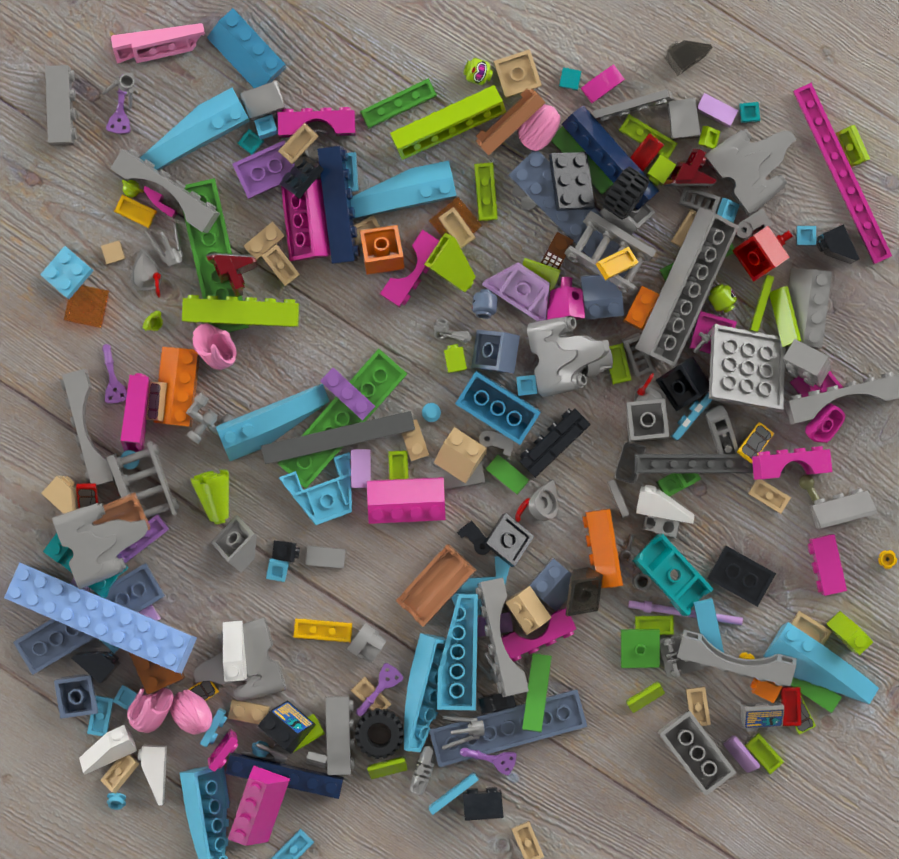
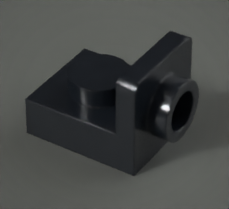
(285, 551)

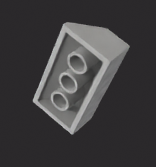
(810, 297)
(696, 752)

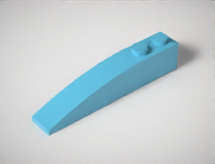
(200, 127)
(406, 190)
(270, 422)
(459, 659)
(821, 665)
(422, 691)
(206, 810)

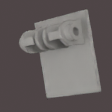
(673, 665)

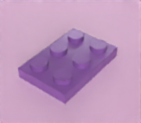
(262, 170)

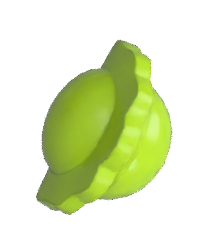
(131, 188)
(153, 322)

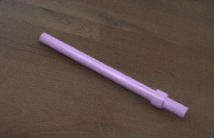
(647, 607)

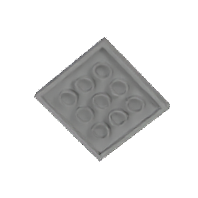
(746, 368)

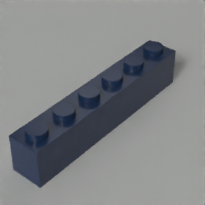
(603, 149)
(338, 205)
(300, 778)

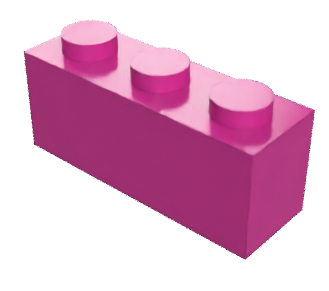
(827, 564)

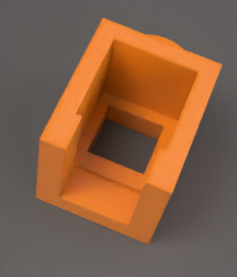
(766, 690)

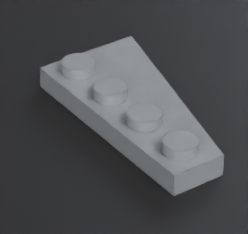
(639, 104)

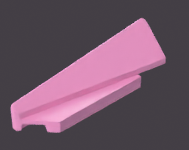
(156, 43)

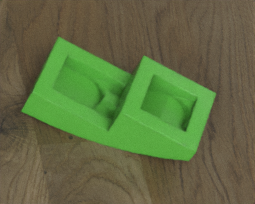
(507, 474)
(677, 481)

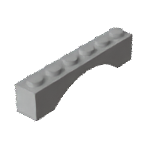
(196, 212)
(78, 389)
(806, 408)
(775, 668)
(511, 678)

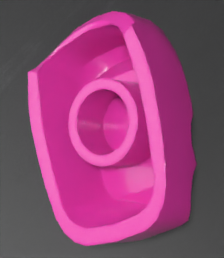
(825, 424)

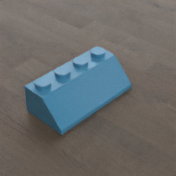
(246, 50)
(498, 407)

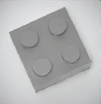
(806, 363)

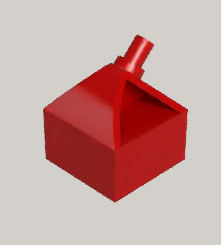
(762, 252)

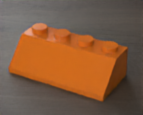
(180, 372)
(603, 546)

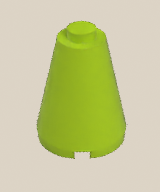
(213, 494)

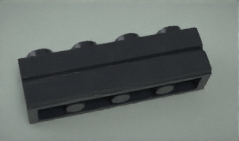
(555, 442)

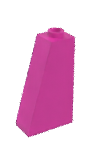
(135, 413)

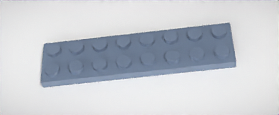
(535, 179)
(56, 640)
(504, 728)

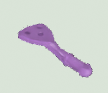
(119, 114)
(113, 382)
(382, 684)
(495, 760)

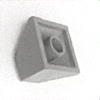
(236, 543)

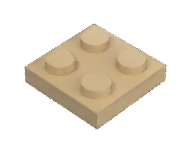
(517, 73)

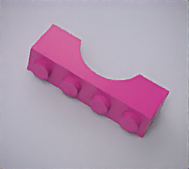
(340, 120)
(398, 289)
(813, 462)
(558, 626)

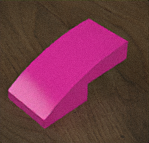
(602, 83)
(157, 198)

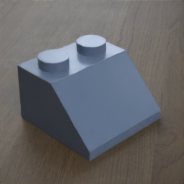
(601, 298)
(495, 351)
(552, 584)
(75, 696)

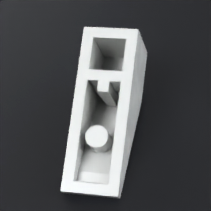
(658, 504)
(234, 652)
(108, 749)
(153, 763)

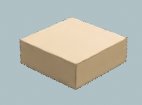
(113, 252)

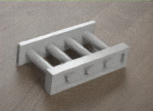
(610, 233)
(123, 481)

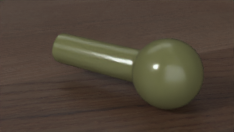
(807, 482)

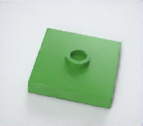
(640, 648)

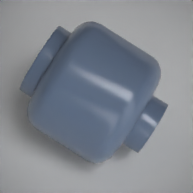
(484, 304)

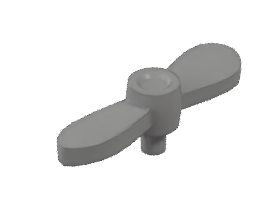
(705, 339)

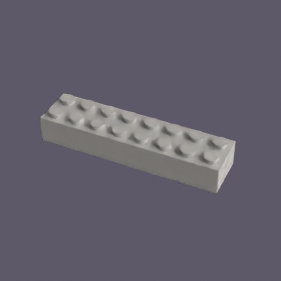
(687, 286)

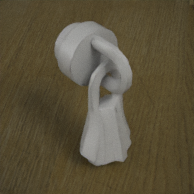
(442, 326)

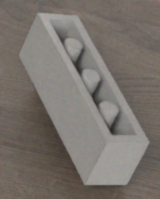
(59, 105)
(338, 735)

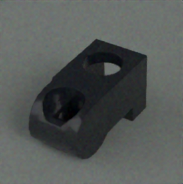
(475, 536)
(496, 702)

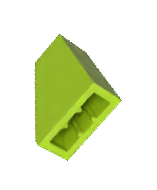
(451, 264)
(849, 633)

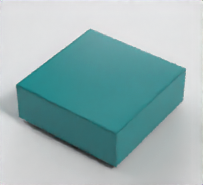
(570, 78)
(749, 112)
(250, 142)

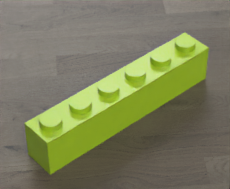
(448, 122)
(240, 312)

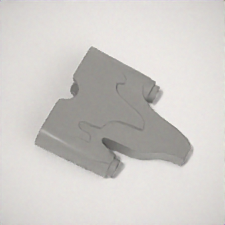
(748, 166)
(562, 356)
(96, 544)
(263, 673)

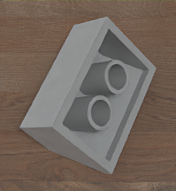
(842, 508)

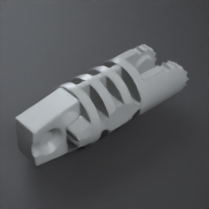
(423, 770)

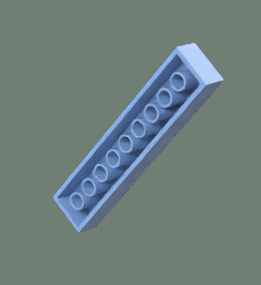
(100, 618)

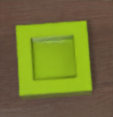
(709, 137)

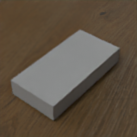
(618, 498)
(325, 557)
(316, 759)

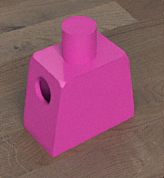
(566, 301)

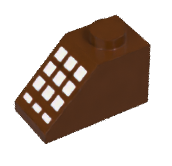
(556, 250)

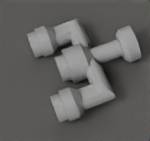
(207, 419)

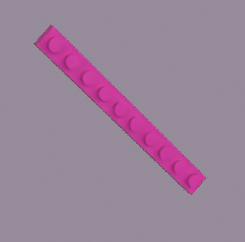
(842, 173)

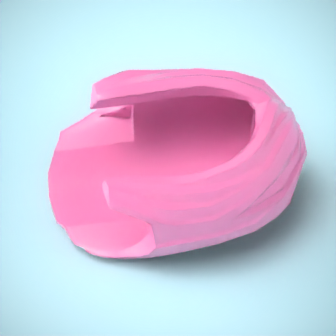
(539, 128)
(214, 346)
(149, 710)
(191, 712)

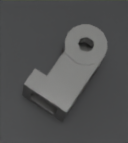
(753, 222)
(490, 438)
(661, 525)

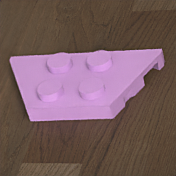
(521, 289)

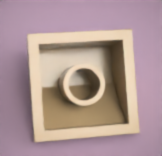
(460, 455)
(62, 494)
(527, 610)

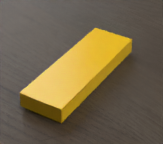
(322, 630)

